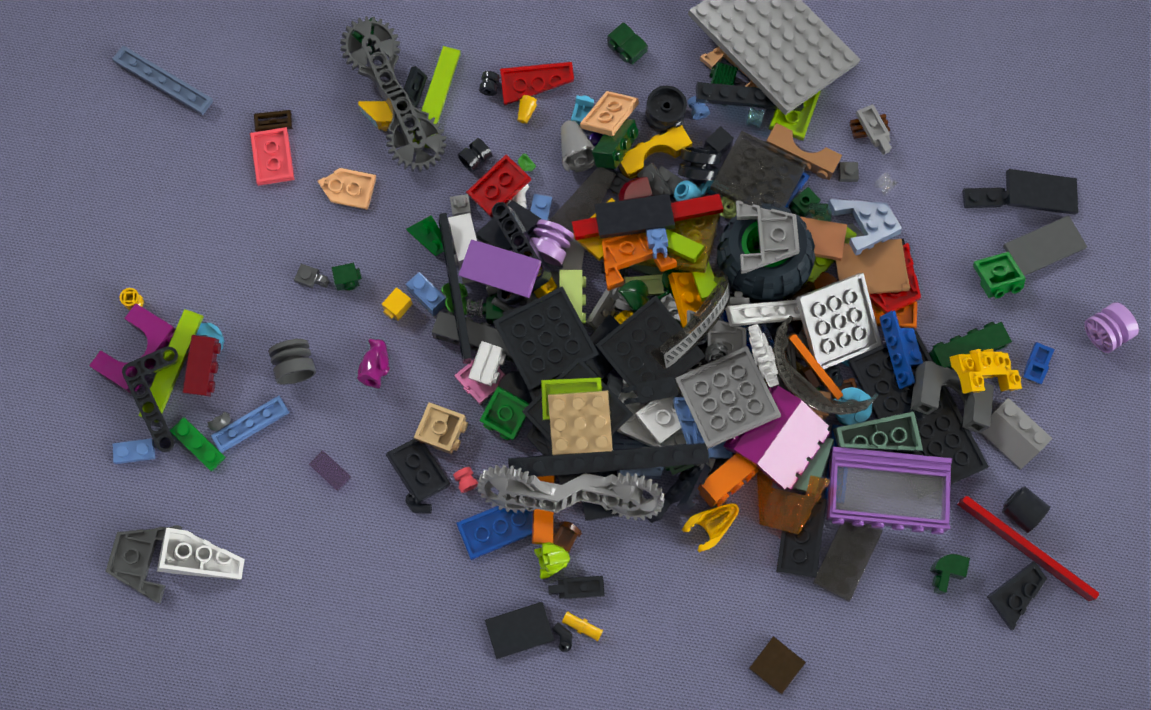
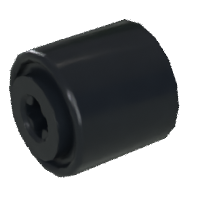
(1025, 509)

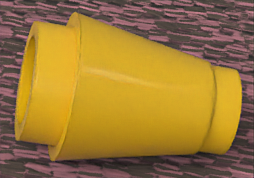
(526, 108)

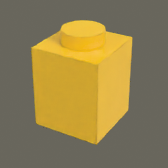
(396, 304)

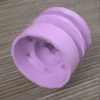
(550, 239)
(1111, 327)

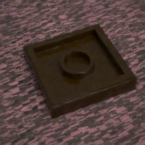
(777, 665)

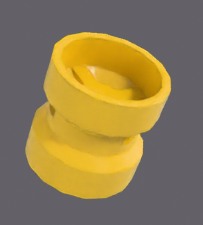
(125, 295)

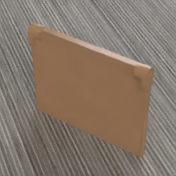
(882, 266)

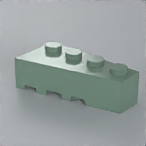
(887, 433)

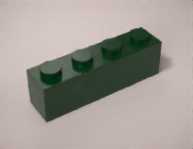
(991, 337)

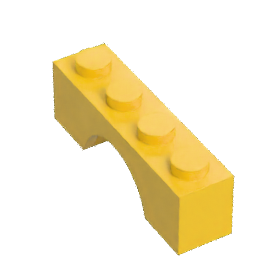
(669, 143)

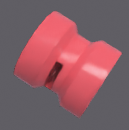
(465, 479)

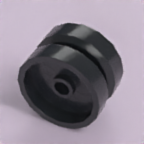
(665, 108)
(699, 163)

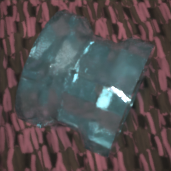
(755, 117)

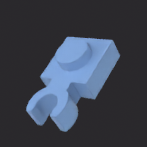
(657, 241)

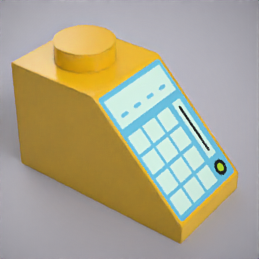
(377, 113)

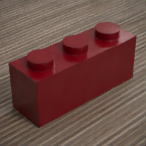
(201, 365)

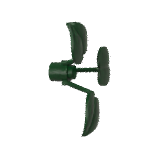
(636, 291)

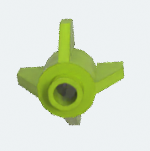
(551, 559)

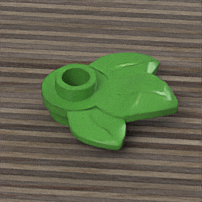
(446, 291)

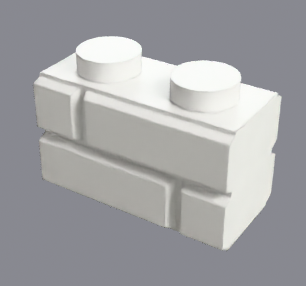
(487, 364)

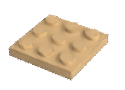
(580, 422)

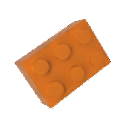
(727, 479)

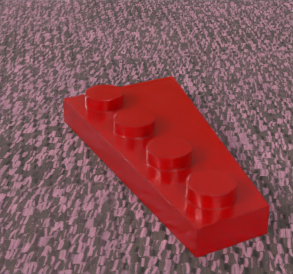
(534, 79)

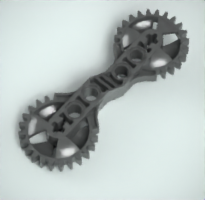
(393, 93)

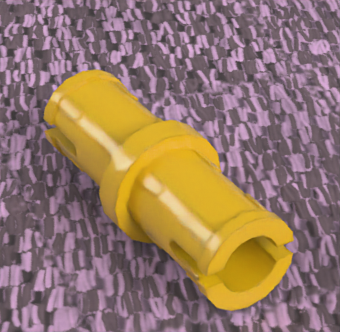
(582, 626)

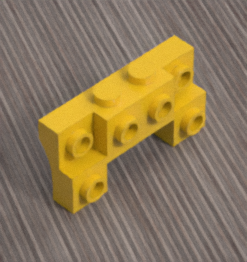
(984, 364)

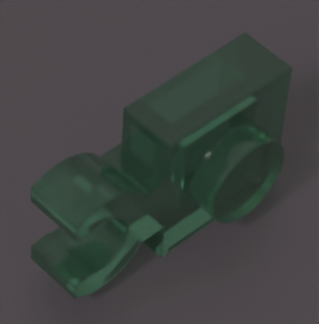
(820, 211)

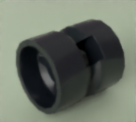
(474, 155)

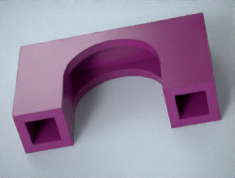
(158, 336)

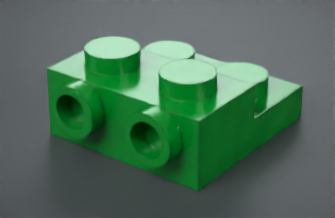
(999, 275)
(504, 414)

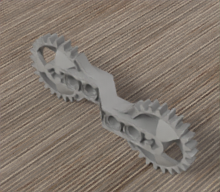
(527, 492)

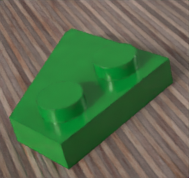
(427, 234)

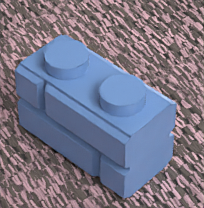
(426, 294)

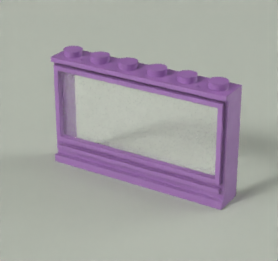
(889, 490)

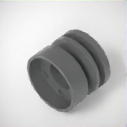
(292, 361)

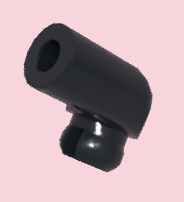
(418, 508)
(565, 637)

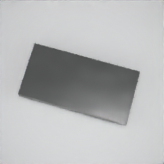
(1046, 245)

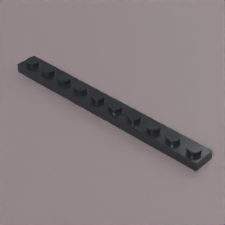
(612, 460)

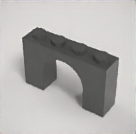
(927, 389)

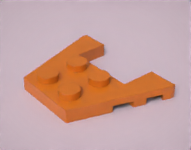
(627, 251)

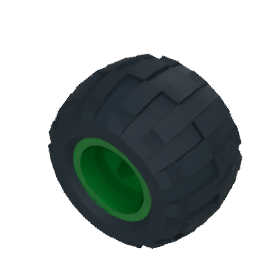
(771, 281)

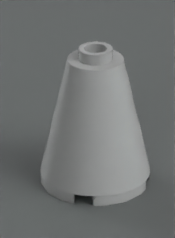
(575, 148)

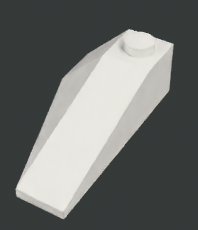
(193, 556)

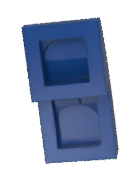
(1038, 363)

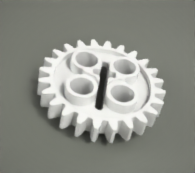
(763, 355)

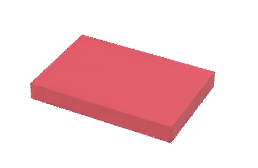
(272, 156)

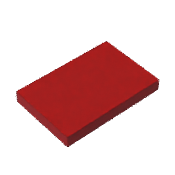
(498, 184)

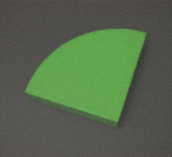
(526, 163)

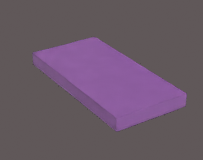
(500, 268)

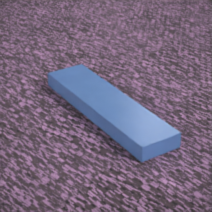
(250, 424)

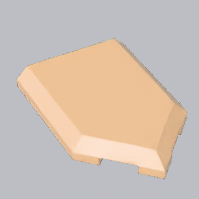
(349, 188)

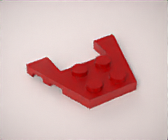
(897, 300)

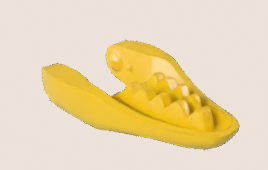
(715, 522)

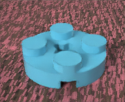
(859, 417)

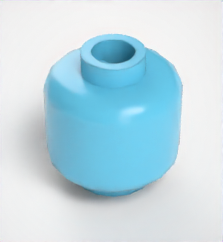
(686, 190)

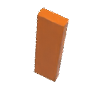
(815, 366)
(542, 521)

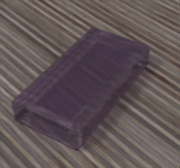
(330, 470)

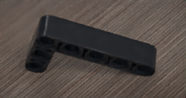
(527, 248)
(147, 397)

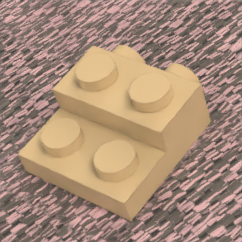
(441, 428)

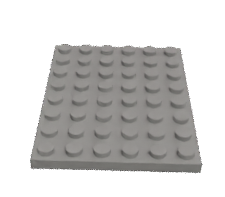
(777, 46)

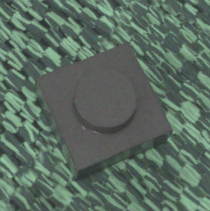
(848, 172)

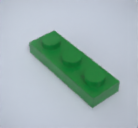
(197, 444)

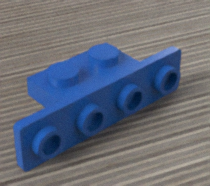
(902, 349)

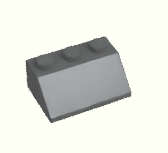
(1015, 434)

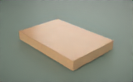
(609, 113)

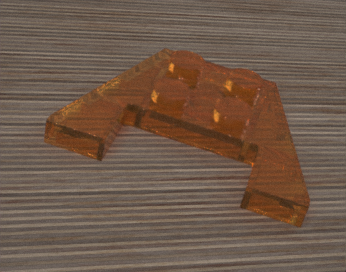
(787, 509)

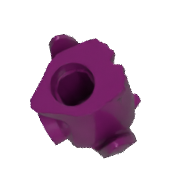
(374, 364)

